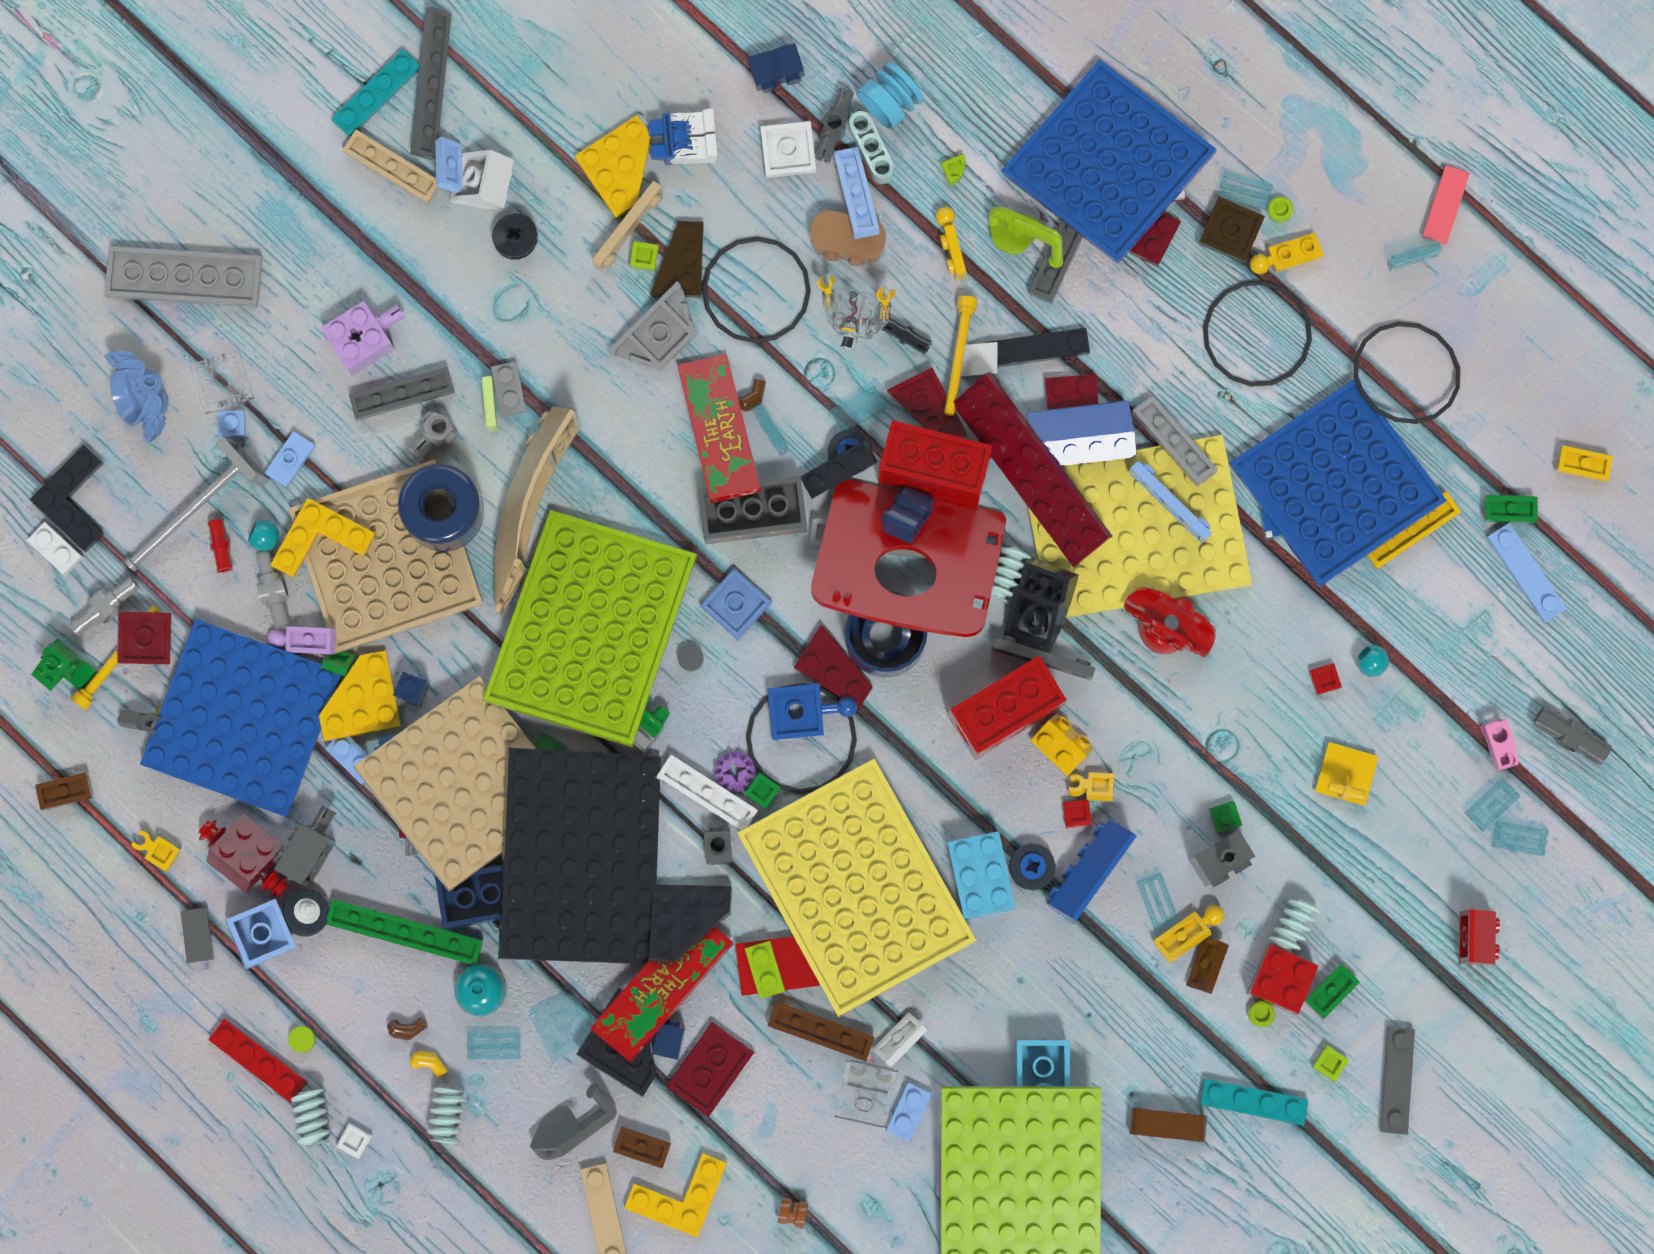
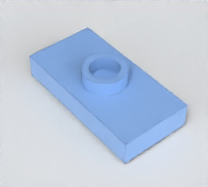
(290, 459)

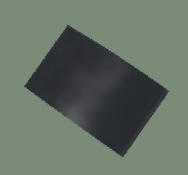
(1040, 604)

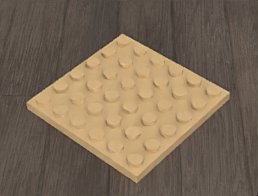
(398, 579)
(448, 781)

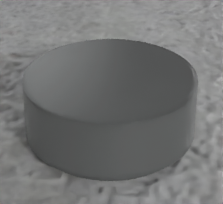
(690, 658)

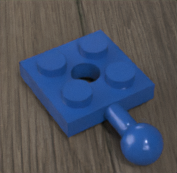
(809, 699)

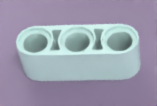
(867, 136)

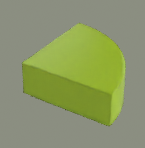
(953, 169)

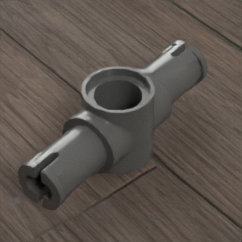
(830, 136)

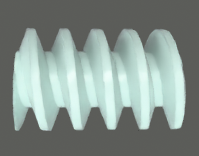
(1007, 571)
(1293, 925)
(446, 1115)
(310, 1117)

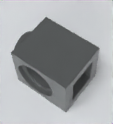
(722, 857)

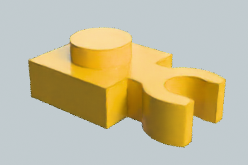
(1097, 786)
(159, 851)

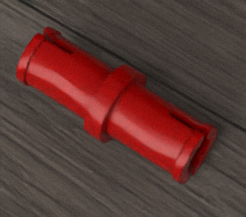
(220, 545)

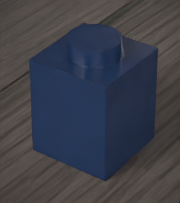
(411, 689)
(669, 1040)

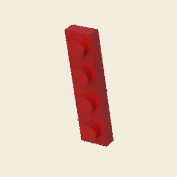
(257, 1060)

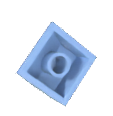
(260, 934)

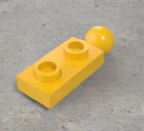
(945, 217)
(1288, 255)
(1188, 933)

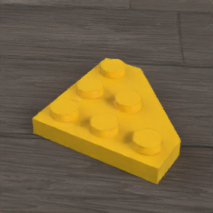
(618, 165)
(362, 701)

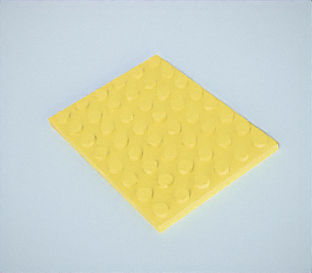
(1147, 541)
(856, 887)

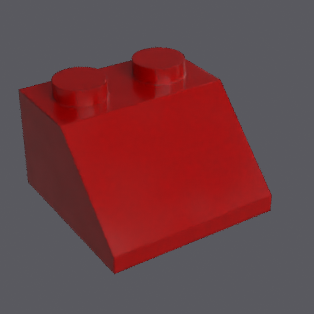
(1478, 937)

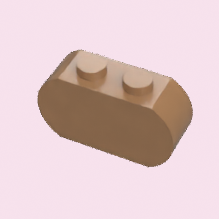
(834, 240)

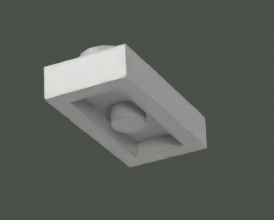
(508, 389)

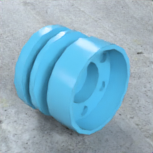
(894, 91)

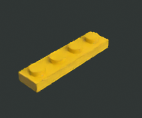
(1414, 533)

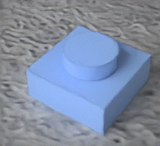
(232, 423)

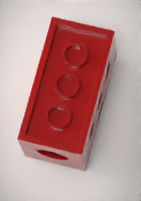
(935, 463)
(1007, 707)

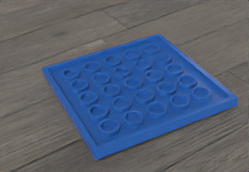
(1108, 161)
(1337, 483)
(240, 718)

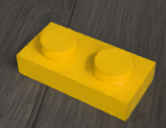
(1584, 463)

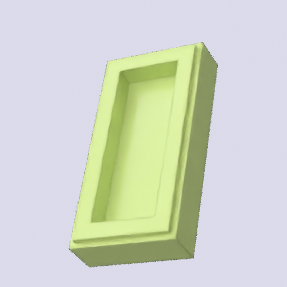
(490, 404)

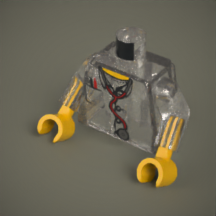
(855, 312)

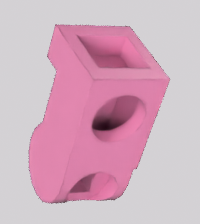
(1500, 744)

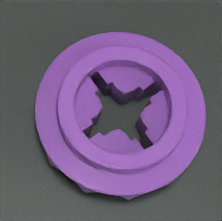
(727, 781)

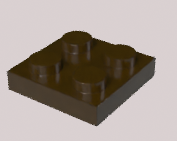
(1231, 230)

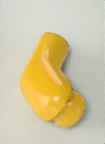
(429, 1060)

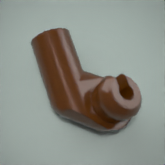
(754, 398)
(404, 1031)

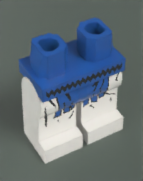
(686, 138)

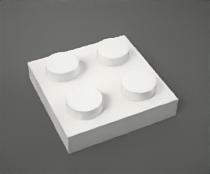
(788, 149)

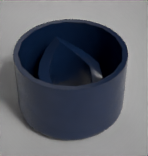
(453, 531)
(882, 663)

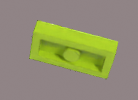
(764, 970)

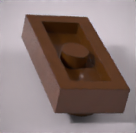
(64, 791)
(1207, 965)
(641, 1147)

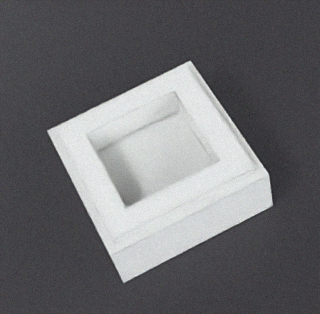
(354, 1141)

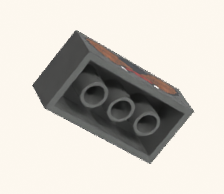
(768, 513)

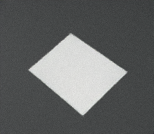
(980, 359)

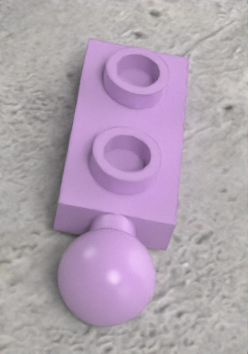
(304, 639)

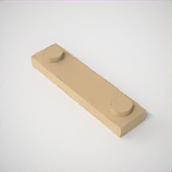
(391, 166)
(650, 199)
(603, 1210)

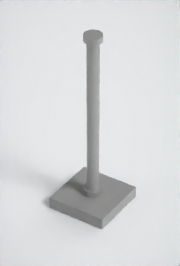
(240, 463)

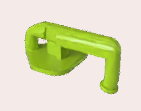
(1016, 231)

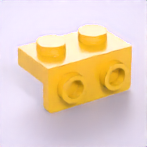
(1062, 744)

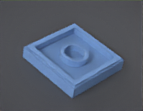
(735, 604)

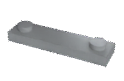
(1174, 441)

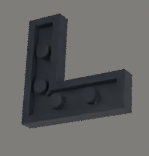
(54, 496)

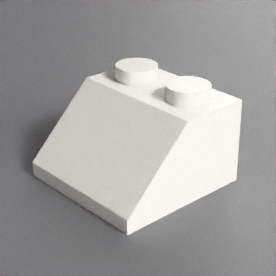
(484, 180)

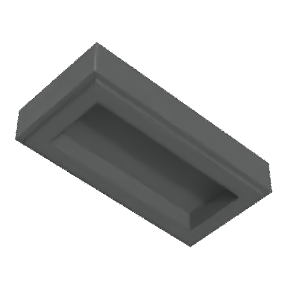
(197, 935)

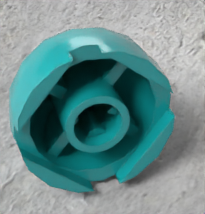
(480, 990)

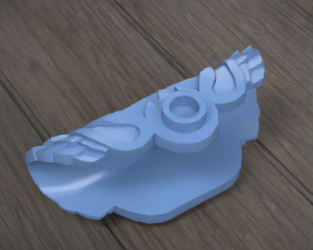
(137, 393)

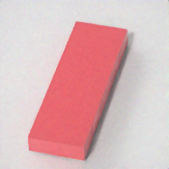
(1445, 205)

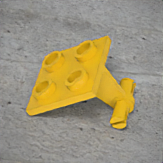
(1346, 774)

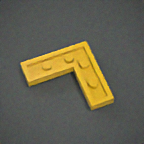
(311, 522)
(685, 1215)

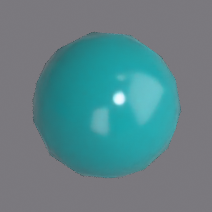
(263, 536)
(1372, 661)

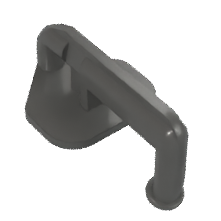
(562, 1132)

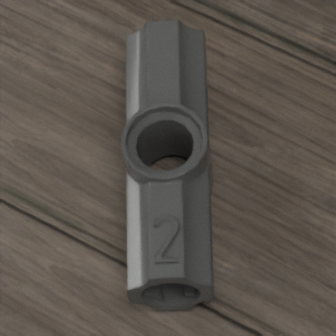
(1572, 735)

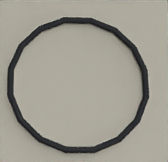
(1274, 286)
(1427, 330)
(762, 339)
(788, 788)

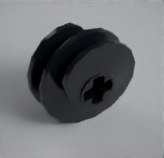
(510, 247)

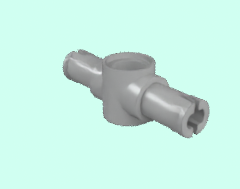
(272, 590)
(104, 606)

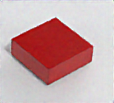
(1325, 679)
(1077, 813)

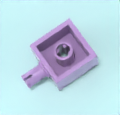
(370, 328)

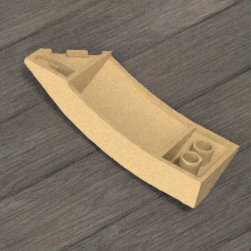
(524, 497)

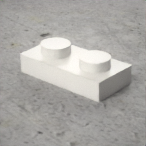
(55, 549)
(899, 1039)

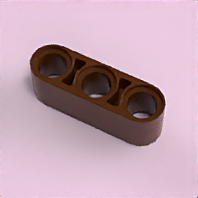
(1168, 1124)

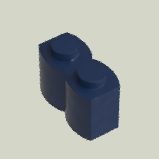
(776, 67)
(908, 514)

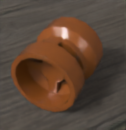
(797, 1217)

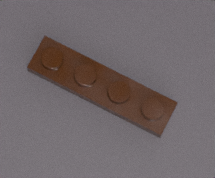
(821, 1031)

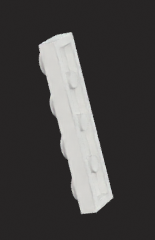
(707, 793)

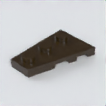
(682, 261)

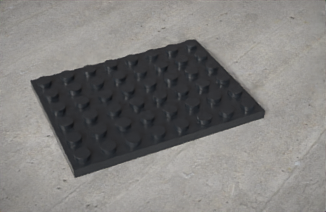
(578, 856)

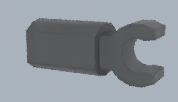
(138, 720)

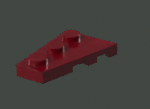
(926, 401)
(832, 669)

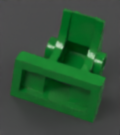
(60, 662)

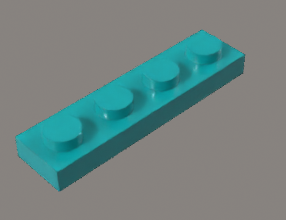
(376, 93)
(1254, 1102)

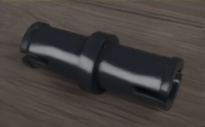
(907, 336)

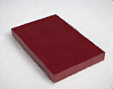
(710, 1069)

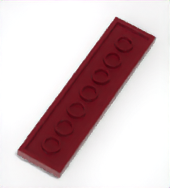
(1032, 469)

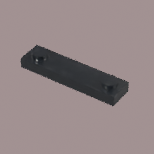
(1042, 347)

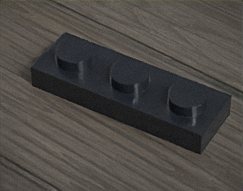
(838, 469)

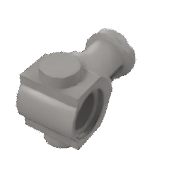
(429, 438)

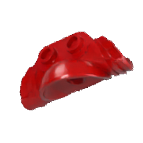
(1153, 607)

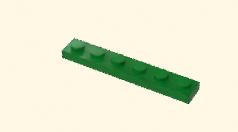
(404, 932)

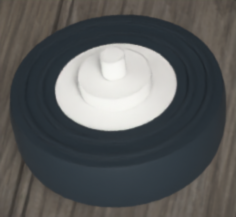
(305, 912)

